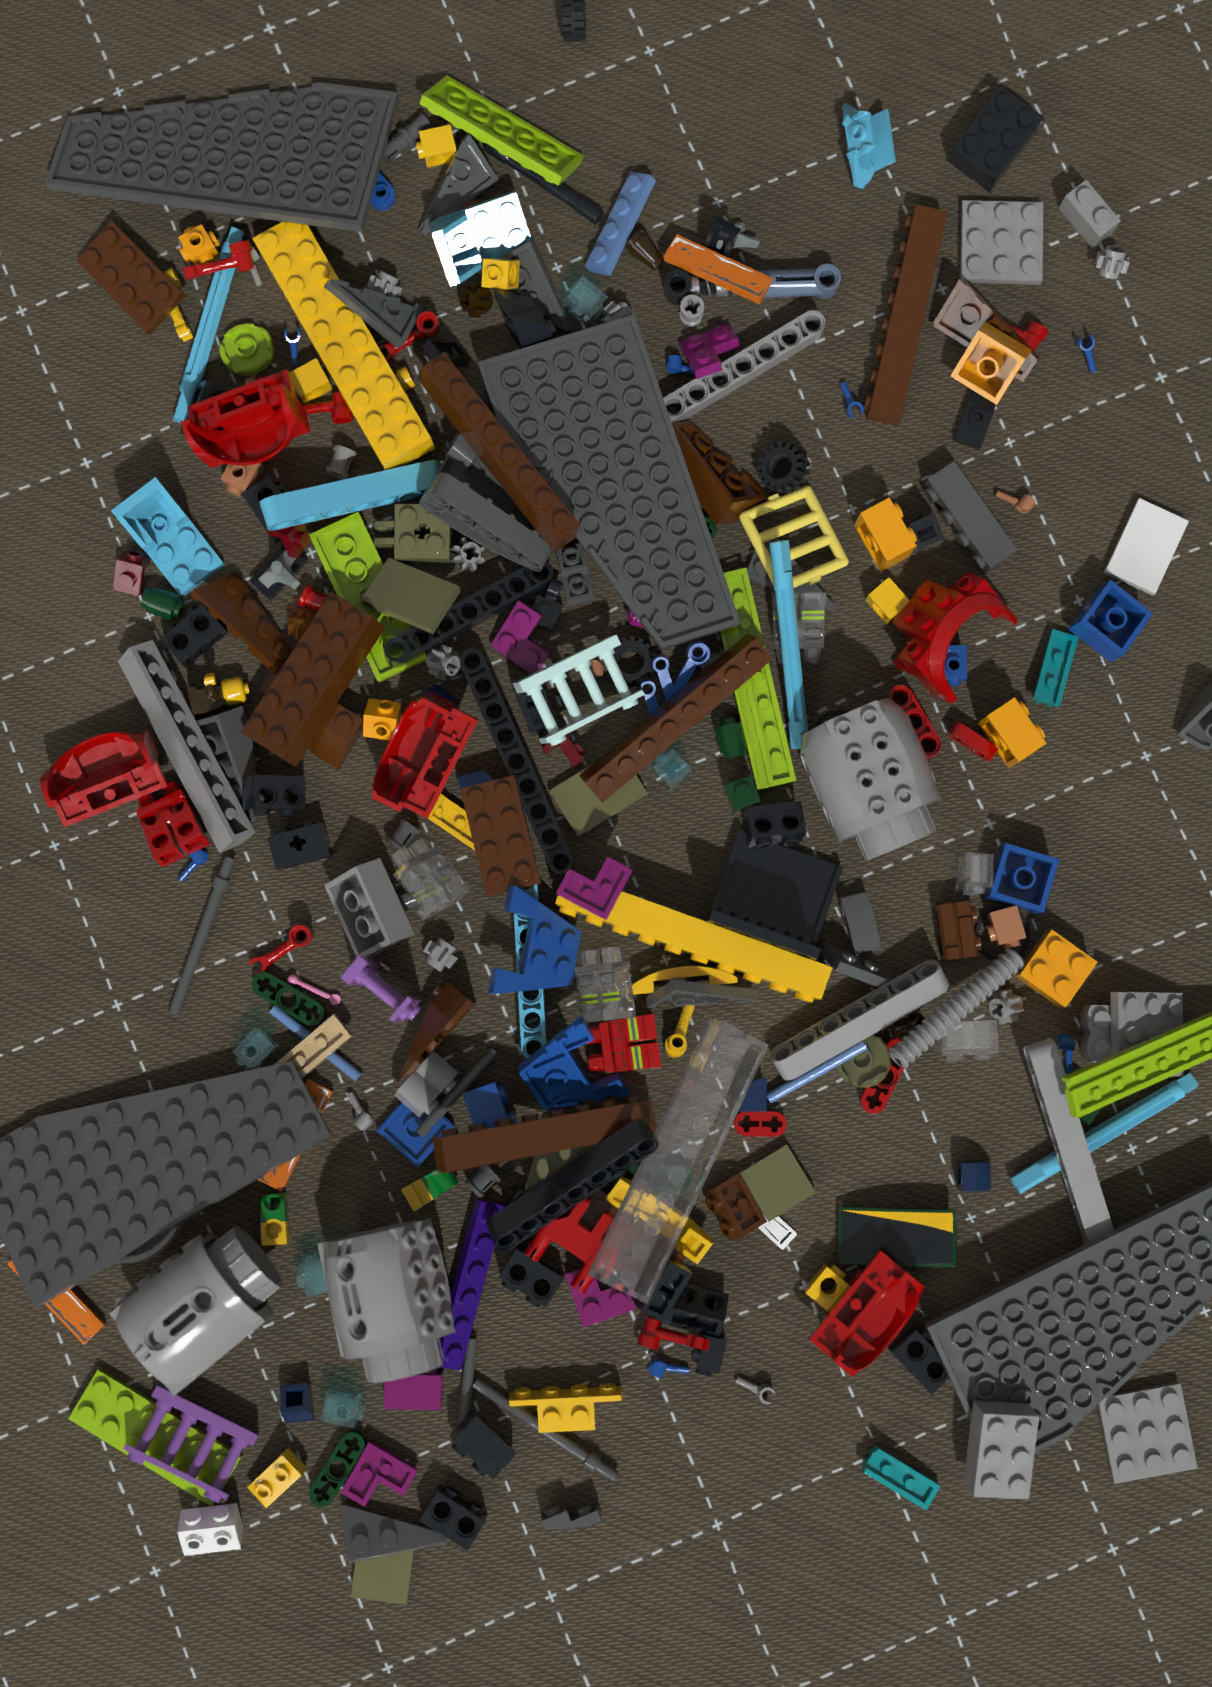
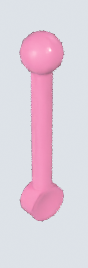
(335, 999)

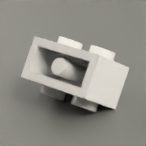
(210, 1529)

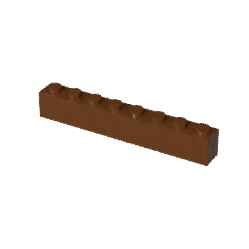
(906, 316)
(499, 452)
(676, 717)
(537, 1135)

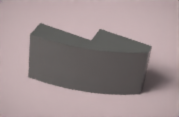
(575, 574)
(860, 922)
(561, 1518)

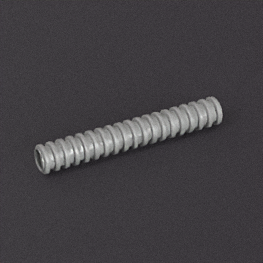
(956, 1008)

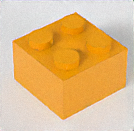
(990, 362)
(885, 534)
(1012, 732)
(1056, 968)

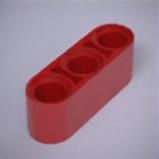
(914, 709)

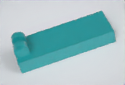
(1055, 668)
(900, 1477)

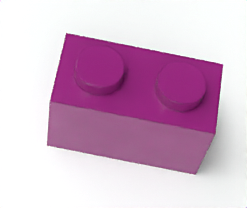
(415, 1392)

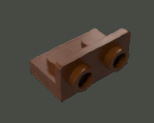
(734, 1207)

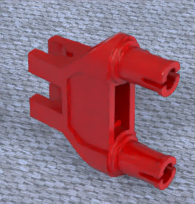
(575, 1237)

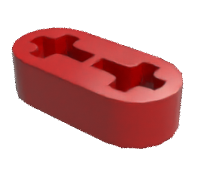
(972, 741)
(760, 1131)

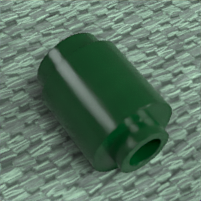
(162, 603)
(731, 738)

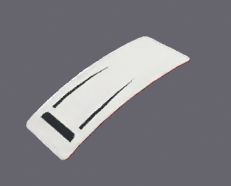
(778, 1231)

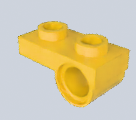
(277, 1477)

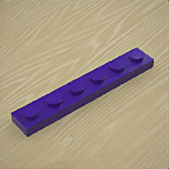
(469, 1283)

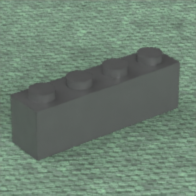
(969, 517)

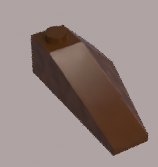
(717, 483)
(335, 736)
(440, 1019)

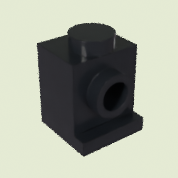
(926, 530)
(710, 1360)

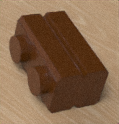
(956, 930)

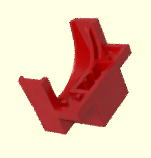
(932, 621)
(421, 754)

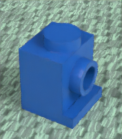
(958, 654)

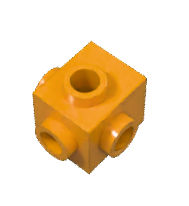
(198, 245)
(381, 718)

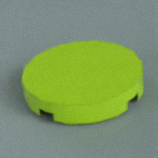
(247, 349)

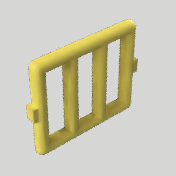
(817, 514)

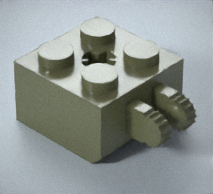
(407, 545)

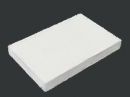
(1146, 546)

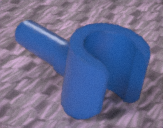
(293, 345)
(1087, 348)
(675, 366)
(850, 401)
(199, 858)
(1068, 1044)
(658, 1367)

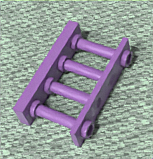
(364, 972)
(215, 1427)

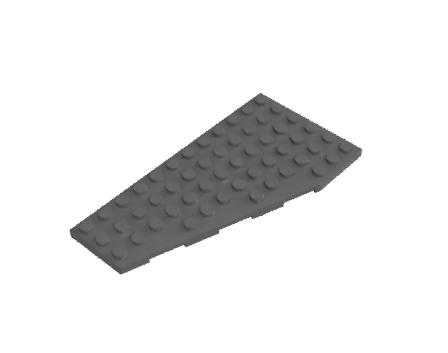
(253, 155)
(607, 448)
(127, 1170)
(1083, 1319)

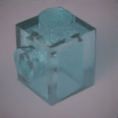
(584, 299)
(671, 769)
(254, 1049)
(311, 1276)
(343, 1408)

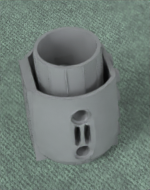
(871, 777)
(389, 1298)
(197, 1306)

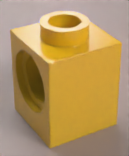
(436, 146)
(500, 273)
(310, 381)
(887, 600)
(826, 1299)

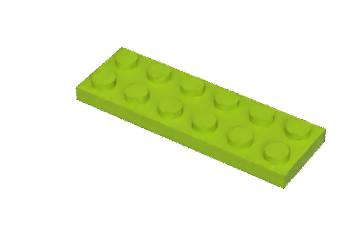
(501, 130)
(351, 567)
(120, 1417)

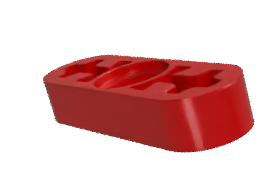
(883, 1098)

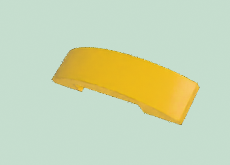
(452, 819)
(715, 977)
(692, 1241)

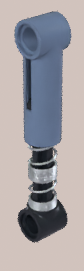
(785, 284)

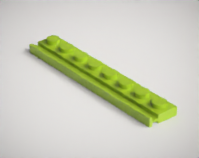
(757, 696)
(1139, 1066)

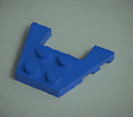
(548, 948)
(557, 1076)

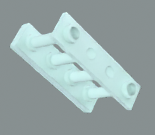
(557, 675)

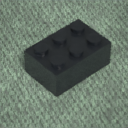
(995, 139)

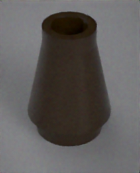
(644, 250)

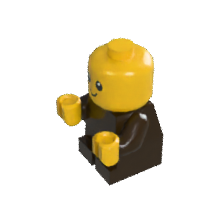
(214, 695)

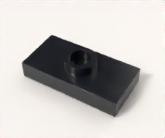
(975, 421)

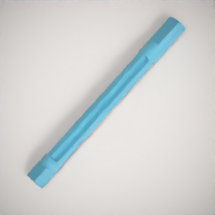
(207, 328)
(789, 640)
(1109, 1129)

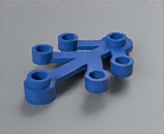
(686, 672)

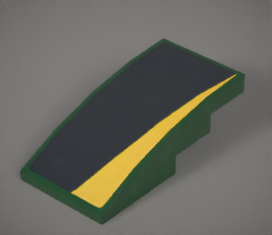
(904, 1234)

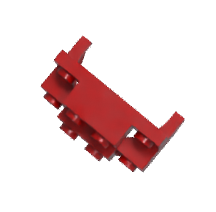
(251, 421)
(104, 773)
(868, 1314)

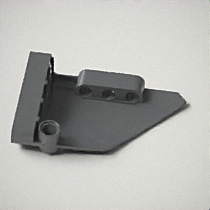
(477, 506)

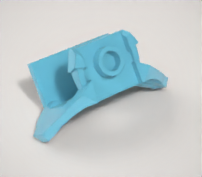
(868, 143)

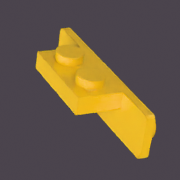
(565, 1408)

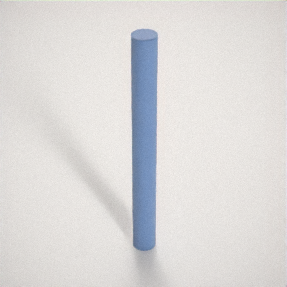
(303, 1032)
(821, 1069)

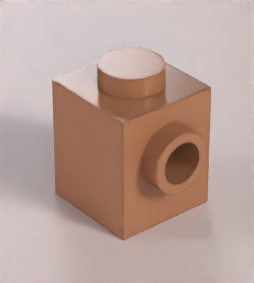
(240, 478)
(1005, 927)

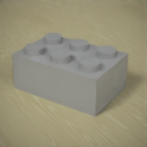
(369, 908)
(1001, 1450)

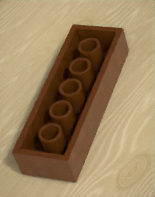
(313, 679)

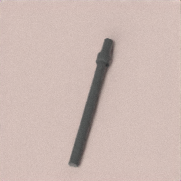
(219, 884)
(590, 1459)

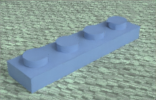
(620, 223)

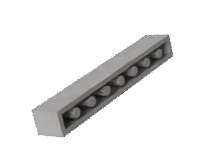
(186, 746)

